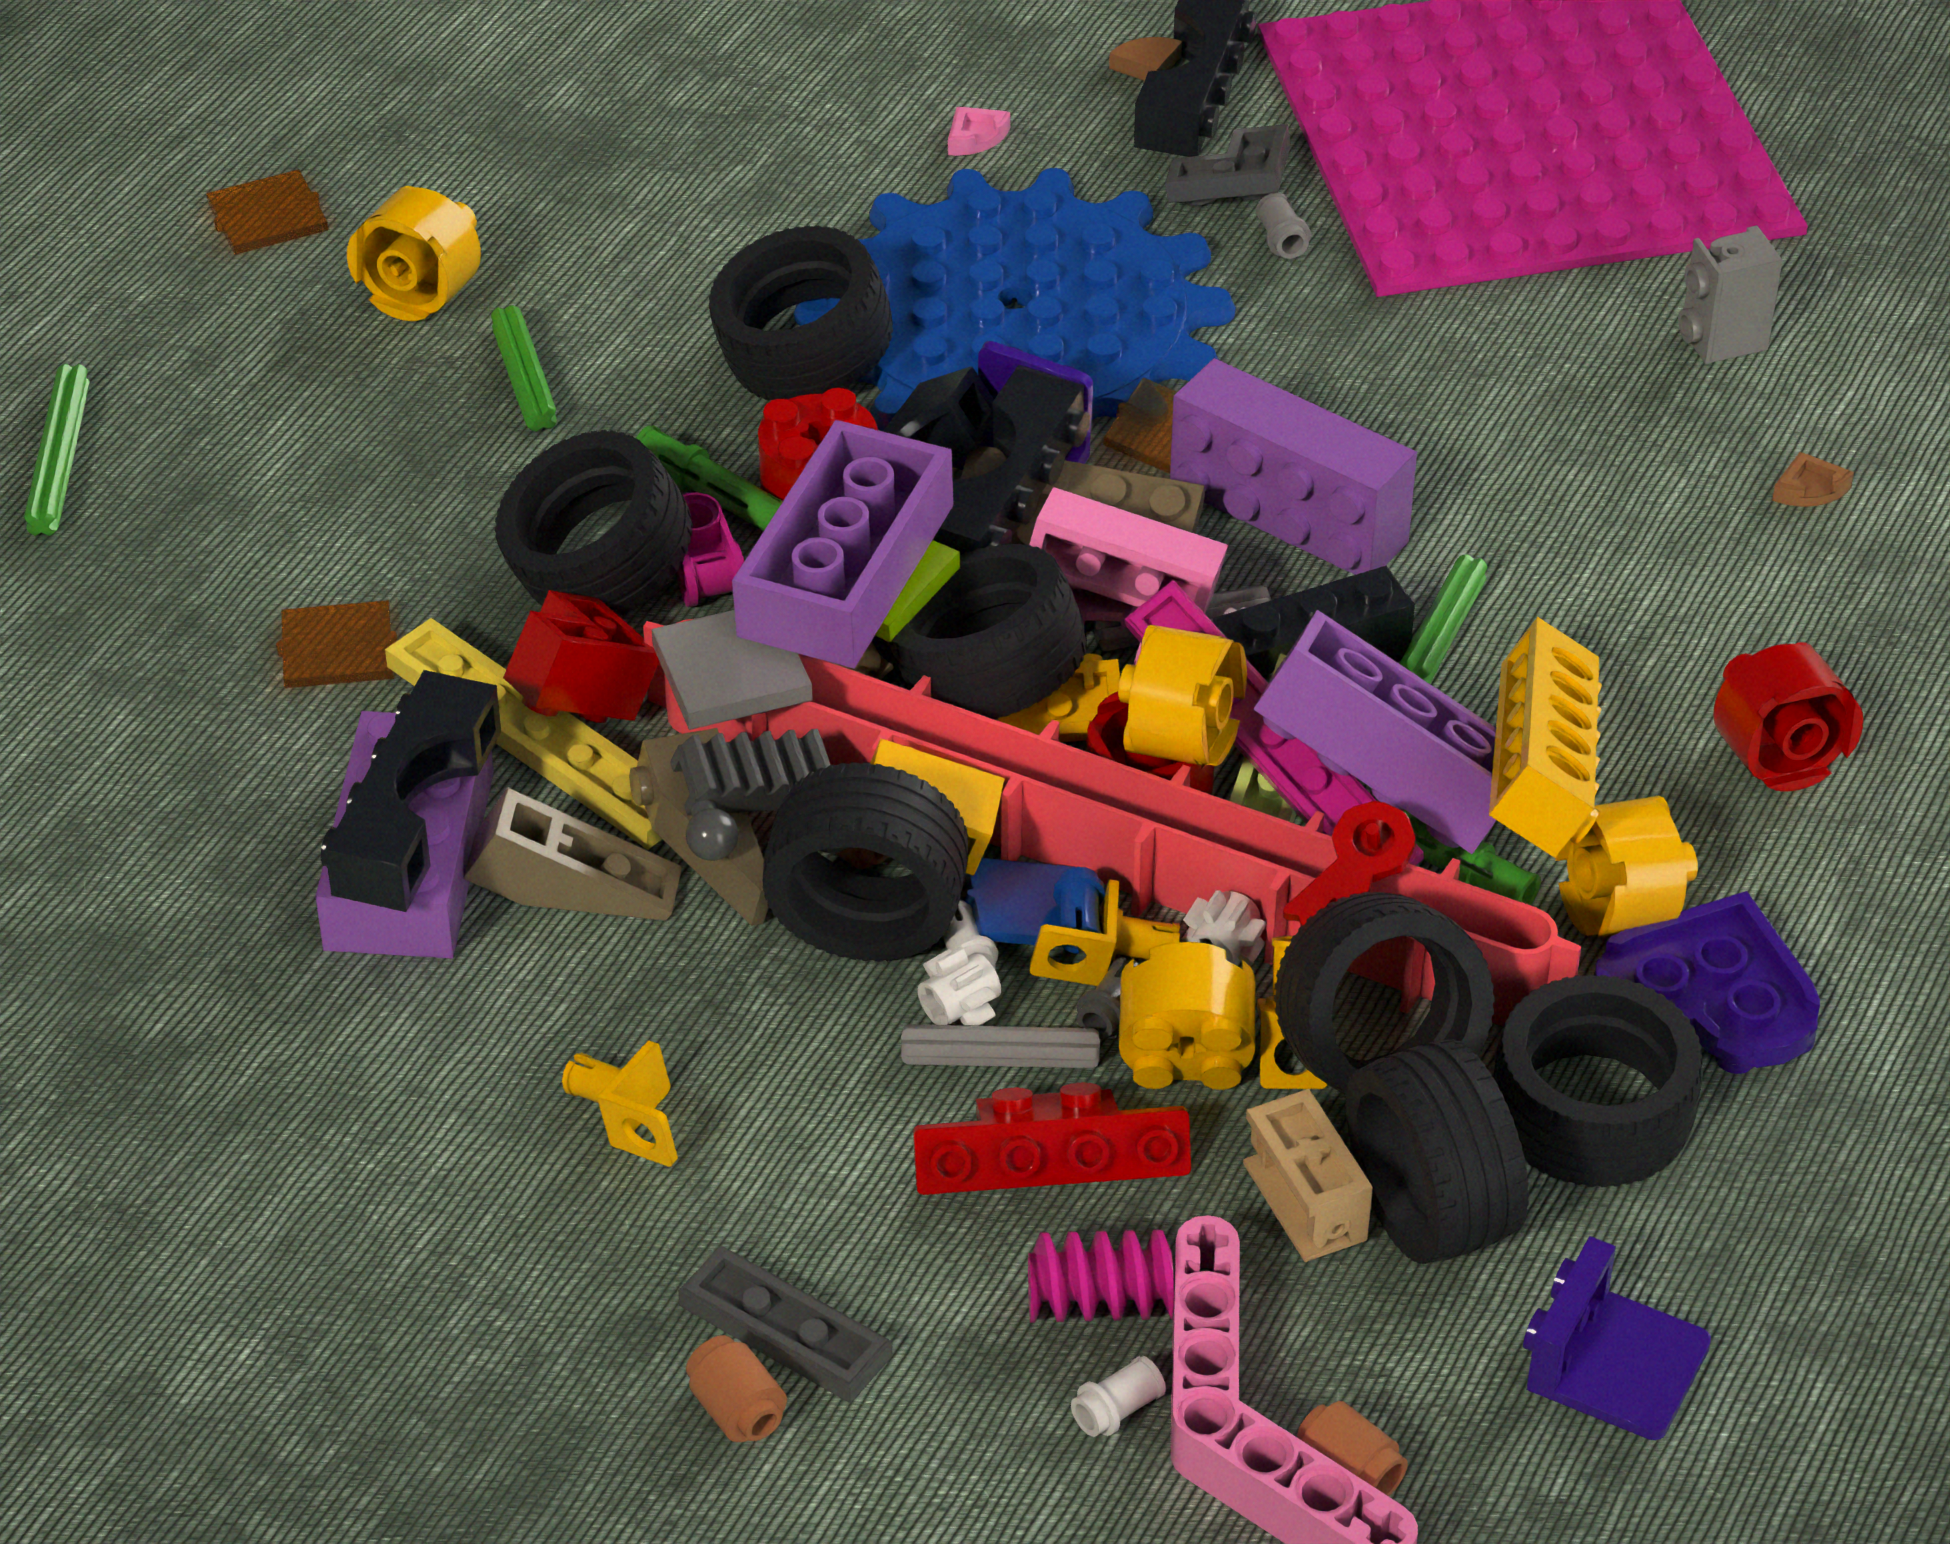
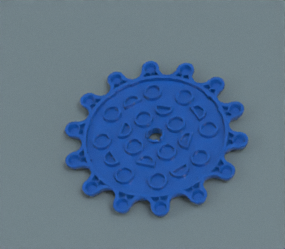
(1086, 272)

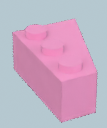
(1121, 557)

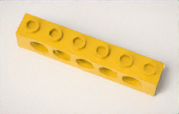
(1546, 739)

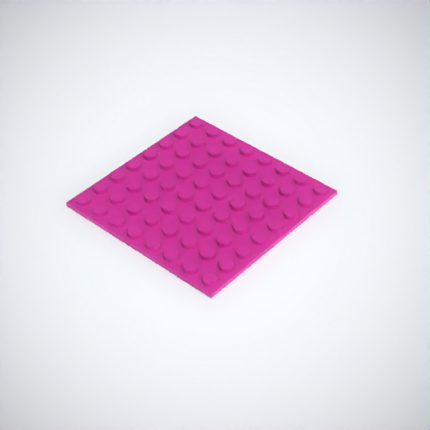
(1523, 136)

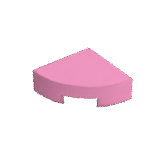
(977, 130)

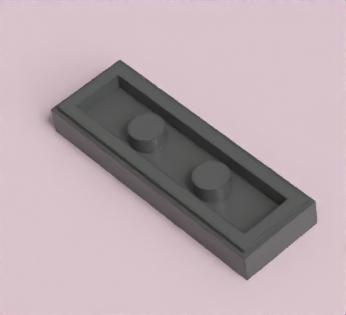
(785, 1324)

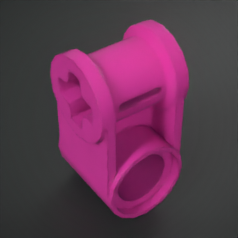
(711, 556)

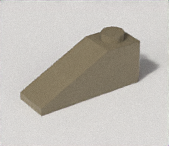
(664, 793)
(567, 864)

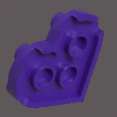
(1727, 977)

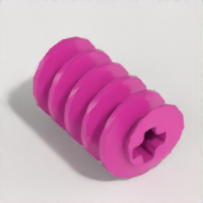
(1100, 1275)

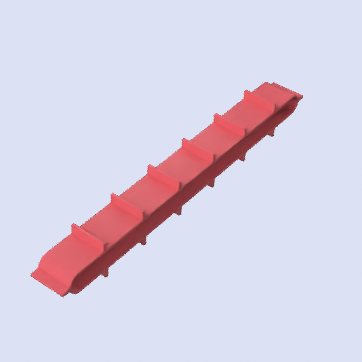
(1150, 830)

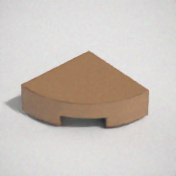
(1145, 55)
(1812, 482)

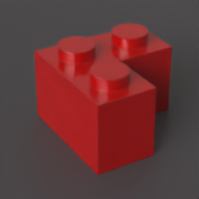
(581, 660)

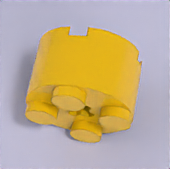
(415, 252)
(1183, 696)
(1627, 869)
(1187, 1016)

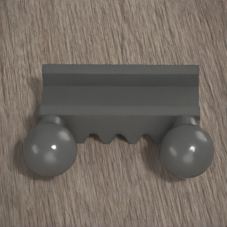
(740, 779)

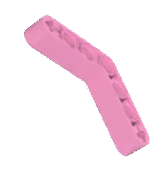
(1231, 1446)

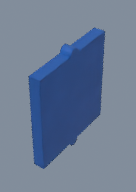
(1013, 899)

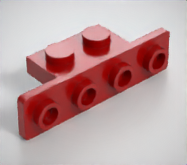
(1050, 1142)

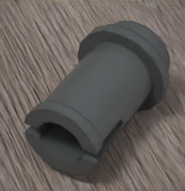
(1101, 1006)

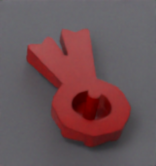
(1369, 846)

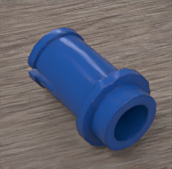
(1079, 897)

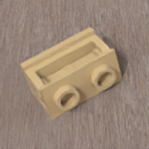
(1308, 1175)

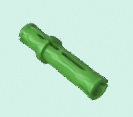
(695, 471)
(1506, 879)

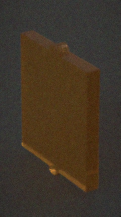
(267, 211)
(1145, 425)
(335, 644)

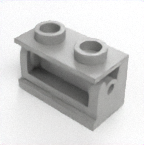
(1730, 296)

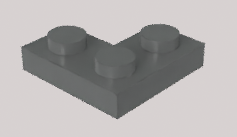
(1247, 170)

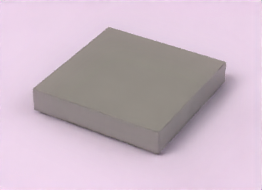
(724, 675)

